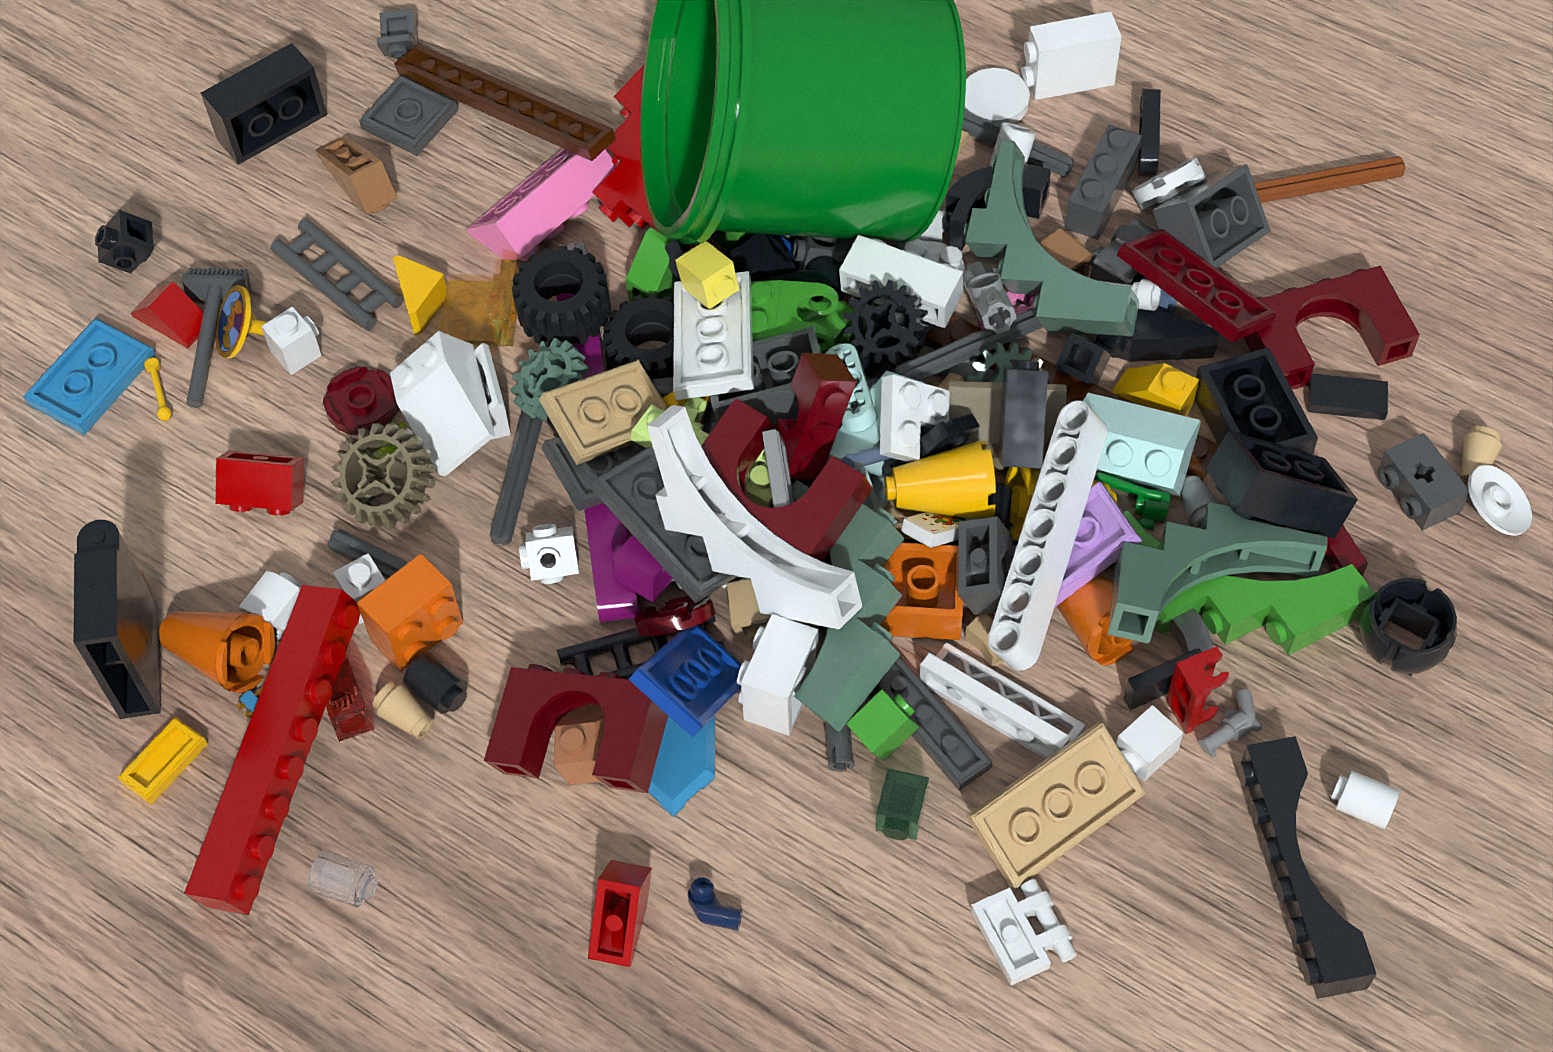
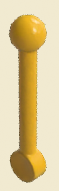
(153, 366)

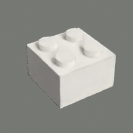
(778, 668)

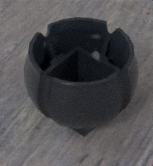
(1416, 610)

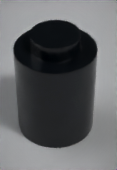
(436, 683)

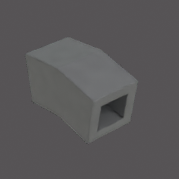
(1191, 632)

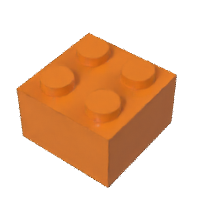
(929, 592)
(410, 612)

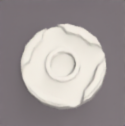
(997, 95)

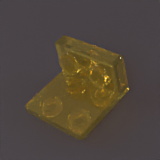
(482, 309)

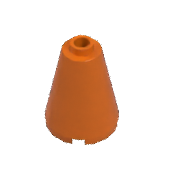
(1088, 617)
(221, 645)

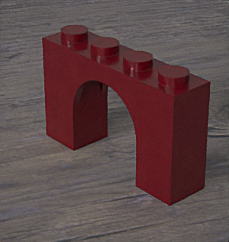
(1360, 299)
(814, 519)
(539, 699)

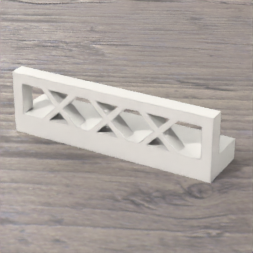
(998, 709)

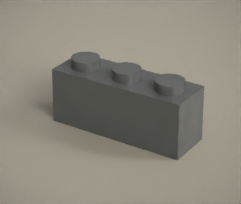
(1103, 182)

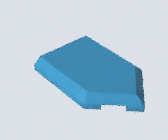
(683, 765)

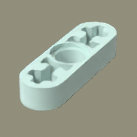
(861, 394)

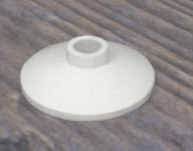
(1500, 500)

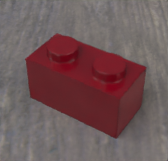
(1343, 552)

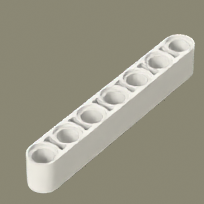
(1048, 536)

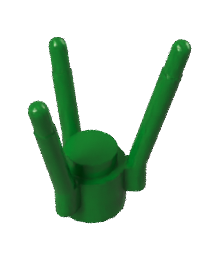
(1149, 503)

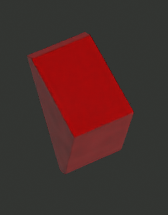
(171, 314)

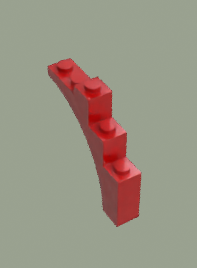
(623, 188)

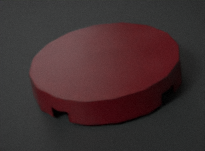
(360, 399)
(676, 616)

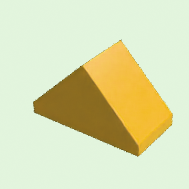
(422, 291)

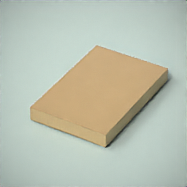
(601, 410)

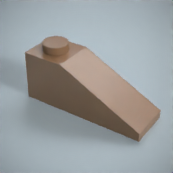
(358, 174)

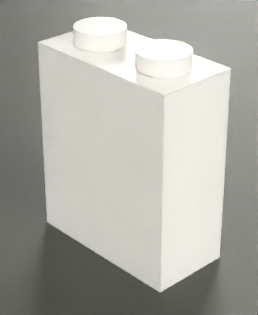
(1071, 55)

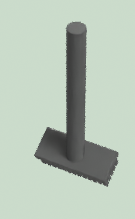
(211, 287)

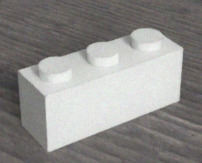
(935, 282)

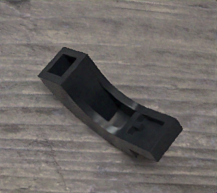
(971, 190)
(760, 255)

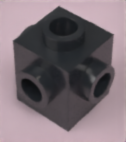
(124, 241)

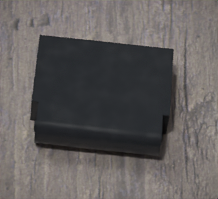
(116, 621)

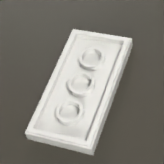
(713, 344)

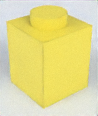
(707, 274)

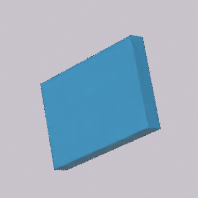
(89, 376)

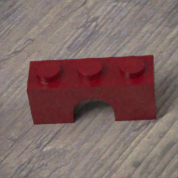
(823, 394)

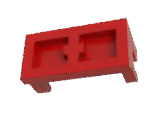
(1191, 686)

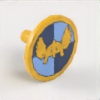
(235, 321)

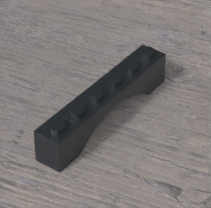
(1332, 948)

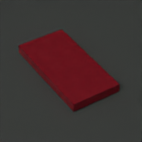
(1197, 285)

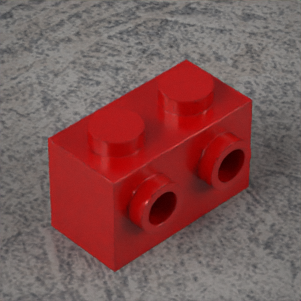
(259, 481)

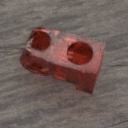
(347, 706)

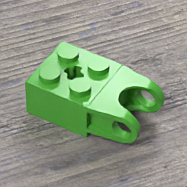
(788, 307)

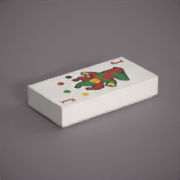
(933, 528)

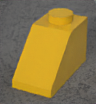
(1158, 388)

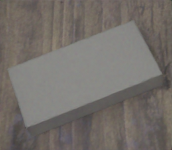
(778, 468)

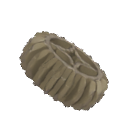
(360, 492)

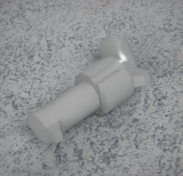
(1234, 725)

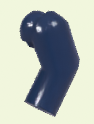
(708, 908)

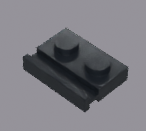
(945, 437)

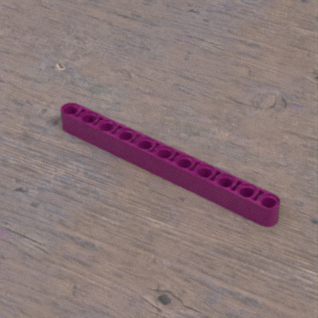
(603, 527)

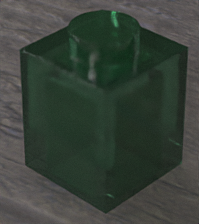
(902, 804)

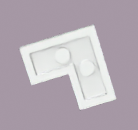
(905, 409)

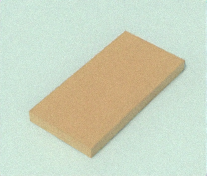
(1056, 805)

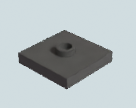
(408, 115)

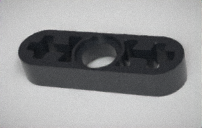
(1150, 131)

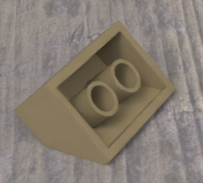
(985, 401)

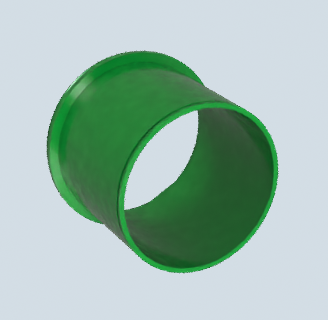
(801, 116)

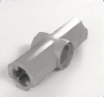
(989, 297)

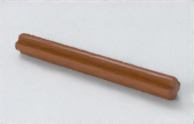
(1330, 179)

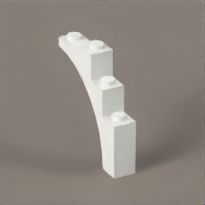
(736, 542)

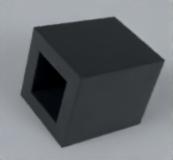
(1084, 358)

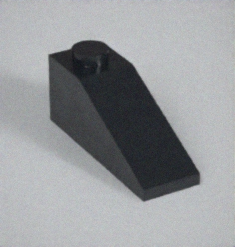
(1163, 337)

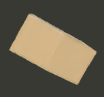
(977, 635)

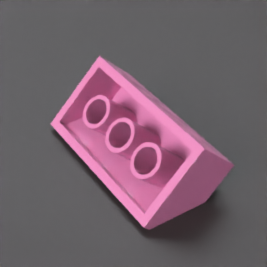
(541, 204)

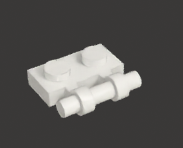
(1012, 937)

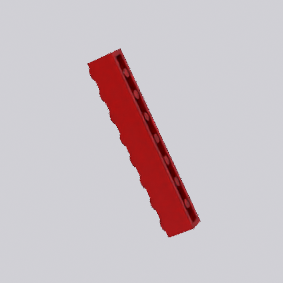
(274, 751)

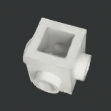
(553, 540)

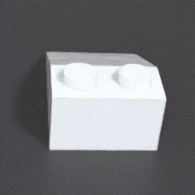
(444, 400)

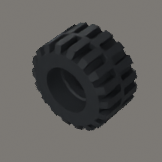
(555, 274)
(638, 323)

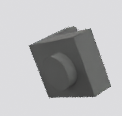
(397, 33)

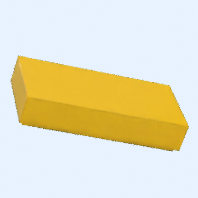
(162, 760)

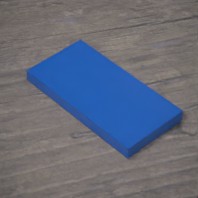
(689, 678)

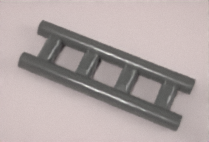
(337, 292)

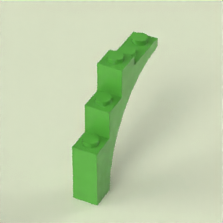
(1292, 610)

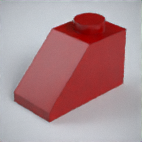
(619, 912)

